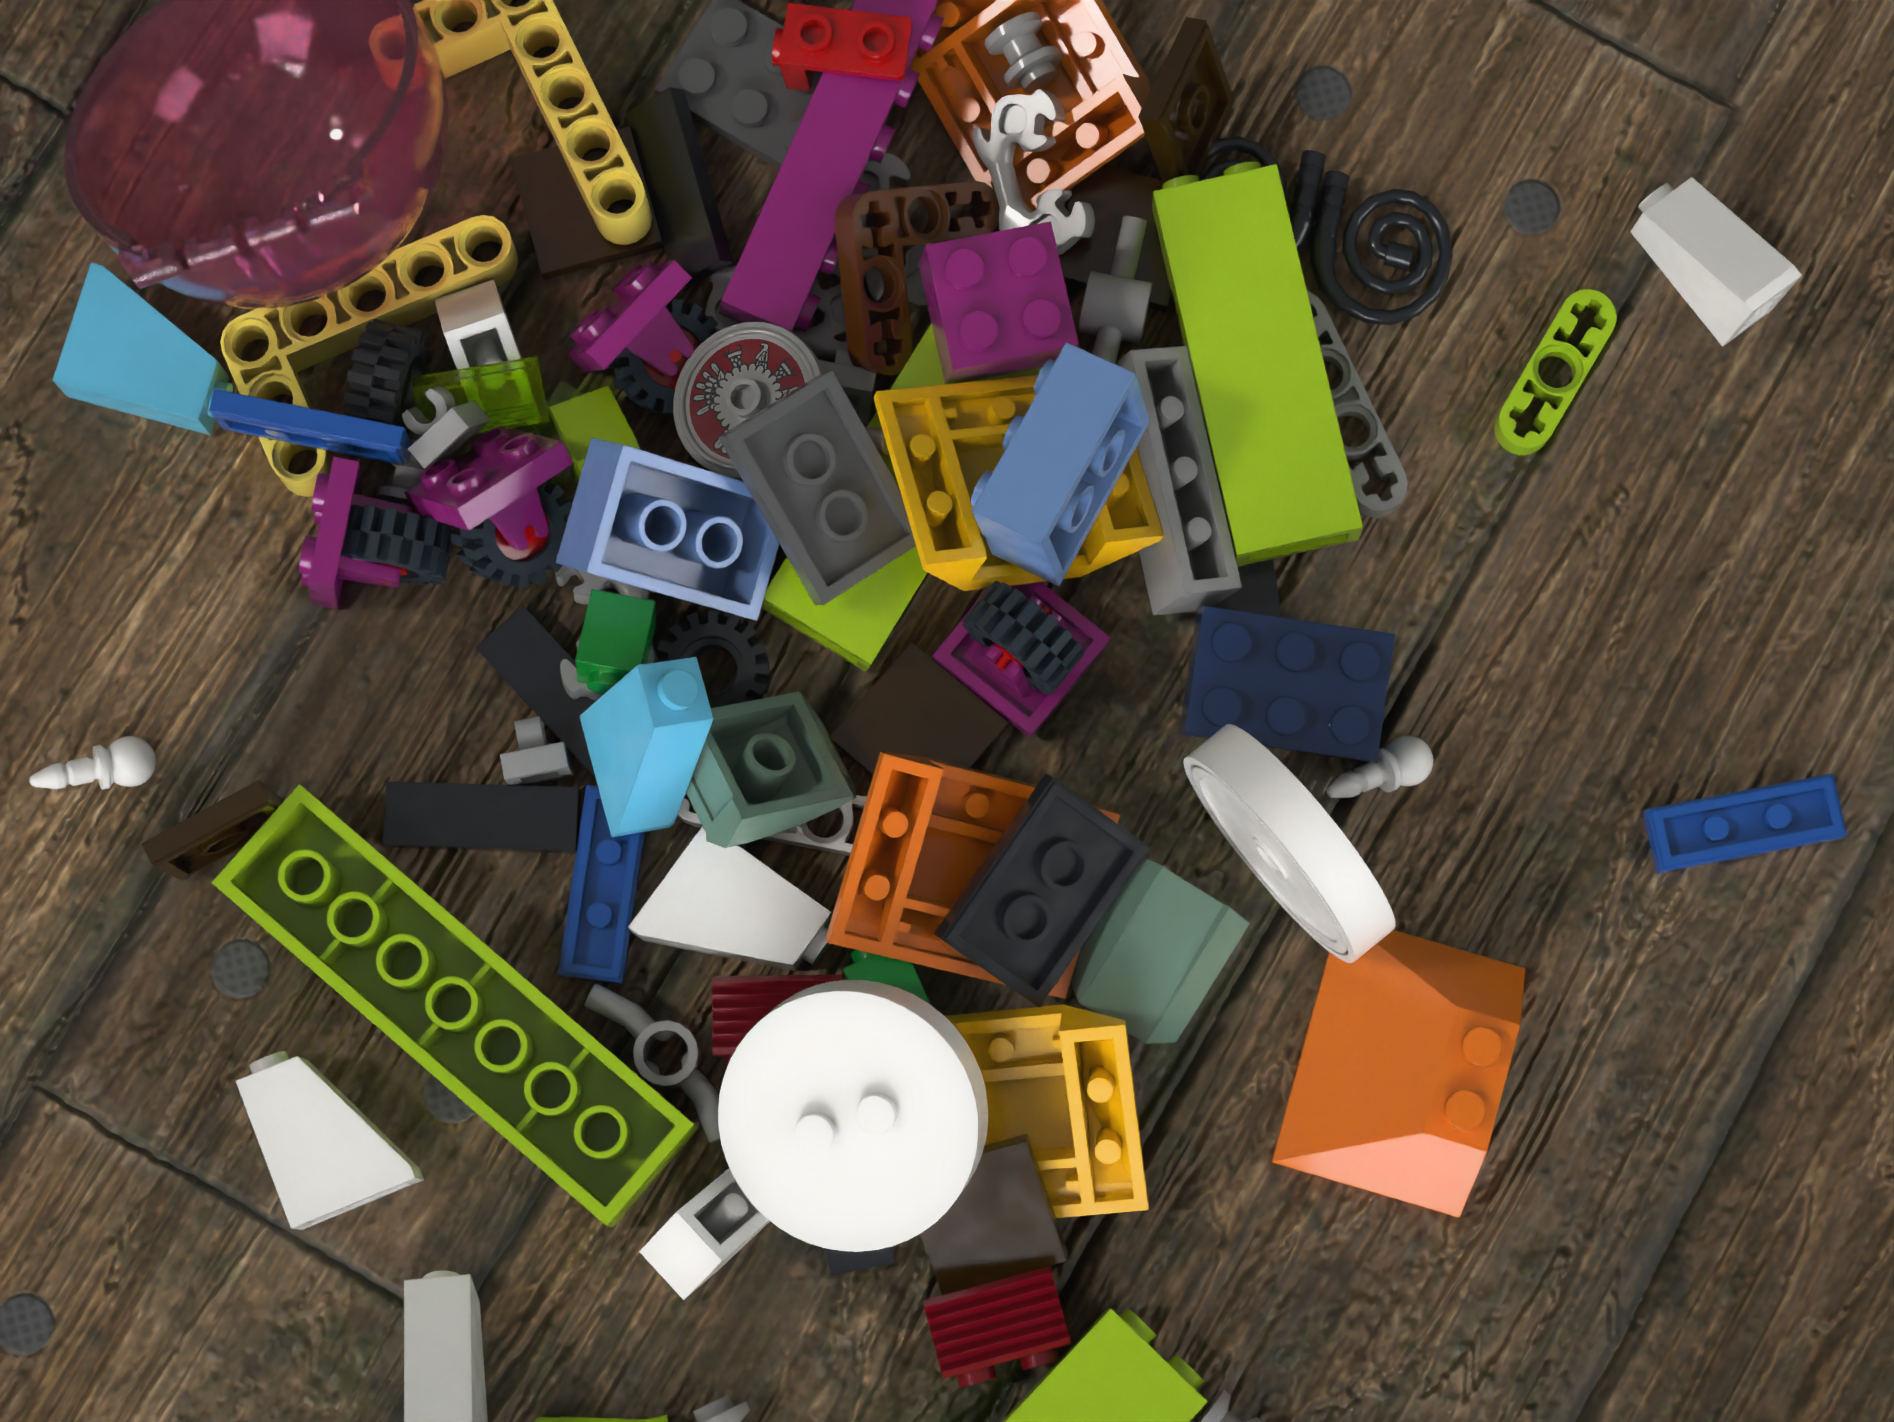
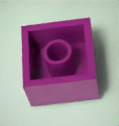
(997, 302)

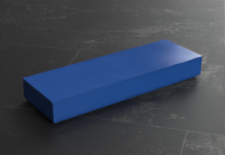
(311, 427)
(1744, 823)
(601, 898)

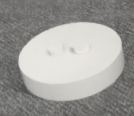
(1290, 843)
(853, 1115)

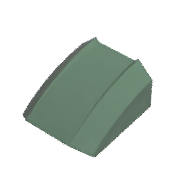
(766, 770)
(1155, 953)

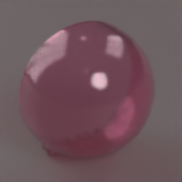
(260, 145)

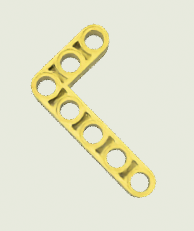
(550, 81)
(403, 305)

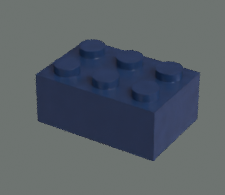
(1288, 683)

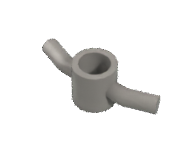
(1116, 302)
(646, 1032)

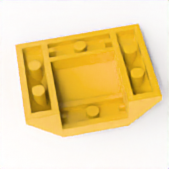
(943, 445)
(1072, 1090)

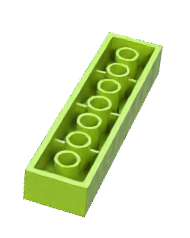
(455, 1006)

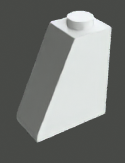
(1712, 258)
(733, 909)
(318, 1142)
(443, 1350)

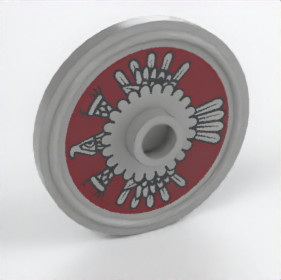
(732, 380)

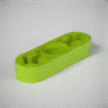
(1562, 327)

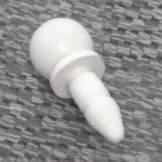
(126, 762)
(1403, 763)

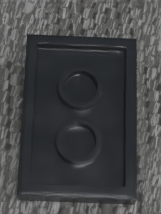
(1042, 890)

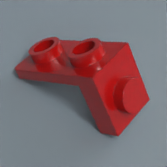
(840, 44)

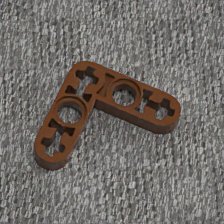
(889, 233)

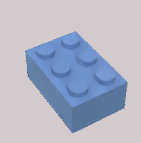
(1060, 462)
(669, 530)

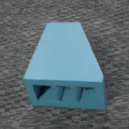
(136, 359)
(647, 743)

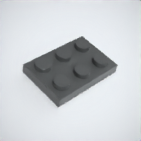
(734, 83)
(821, 487)

